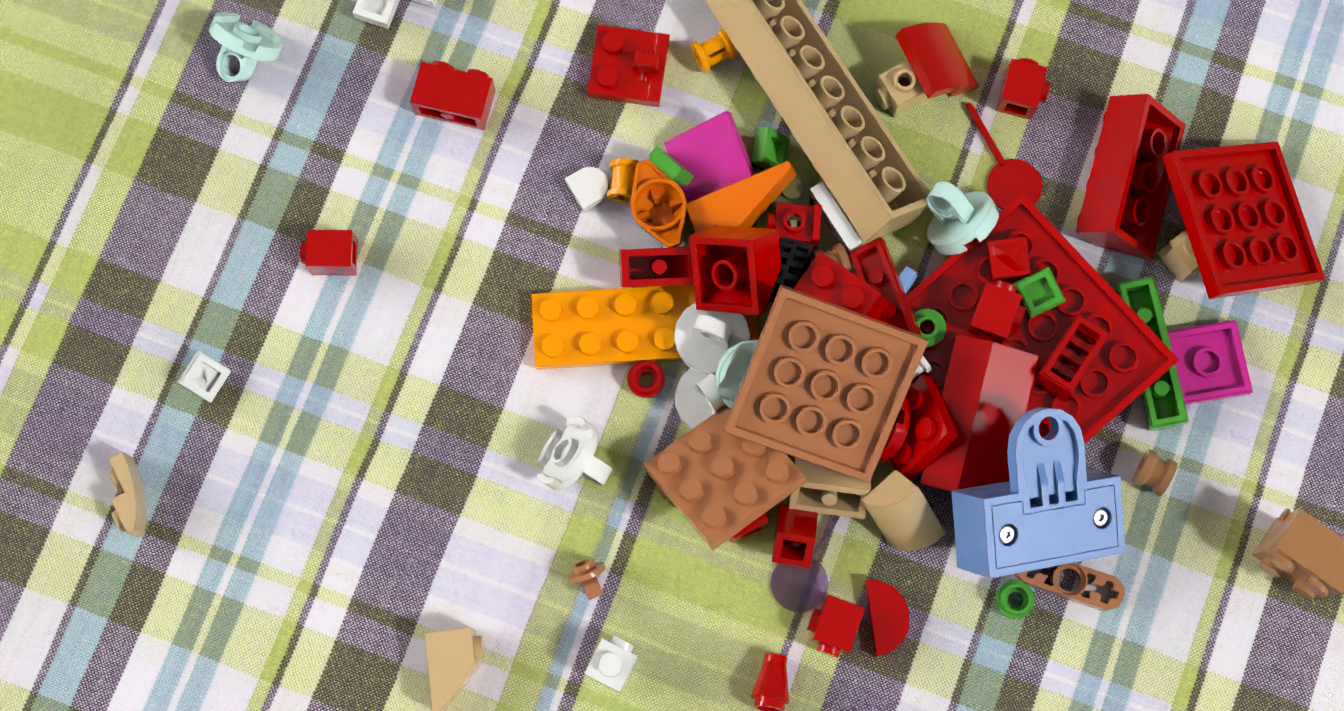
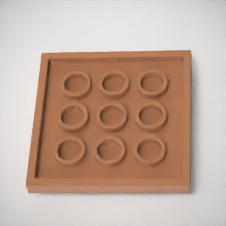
(825, 384)

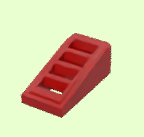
(1056, 384)

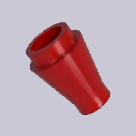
(771, 686)

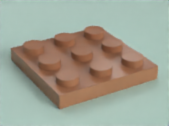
(722, 478)

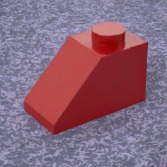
(655, 267)

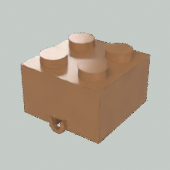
(1304, 554)

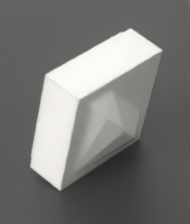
(204, 376)

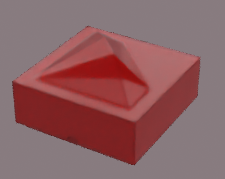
(1009, 258)

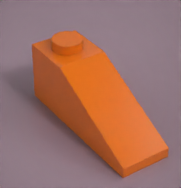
(741, 202)

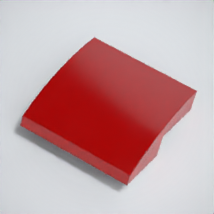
(936, 59)

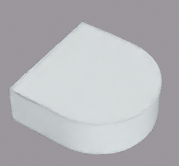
(588, 186)

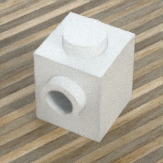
(612, 663)

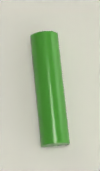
(1164, 398)

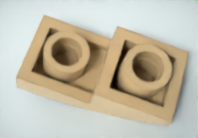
(130, 505)

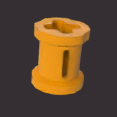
(713, 51)
(622, 179)

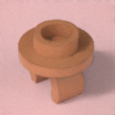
(586, 572)

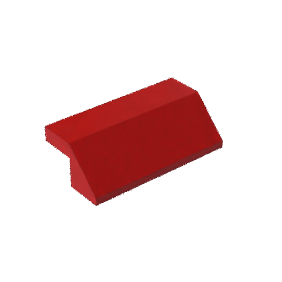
(985, 396)

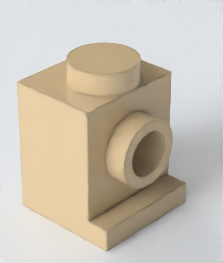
(1179, 257)

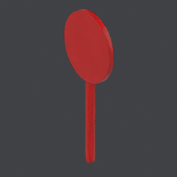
(1009, 176)

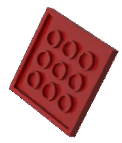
(1243, 219)

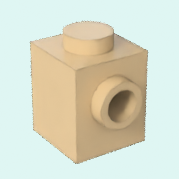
(899, 89)

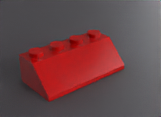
(1128, 176)

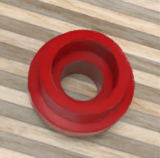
(640, 369)

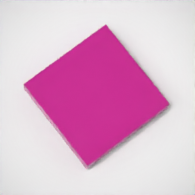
(712, 154)
(1210, 362)

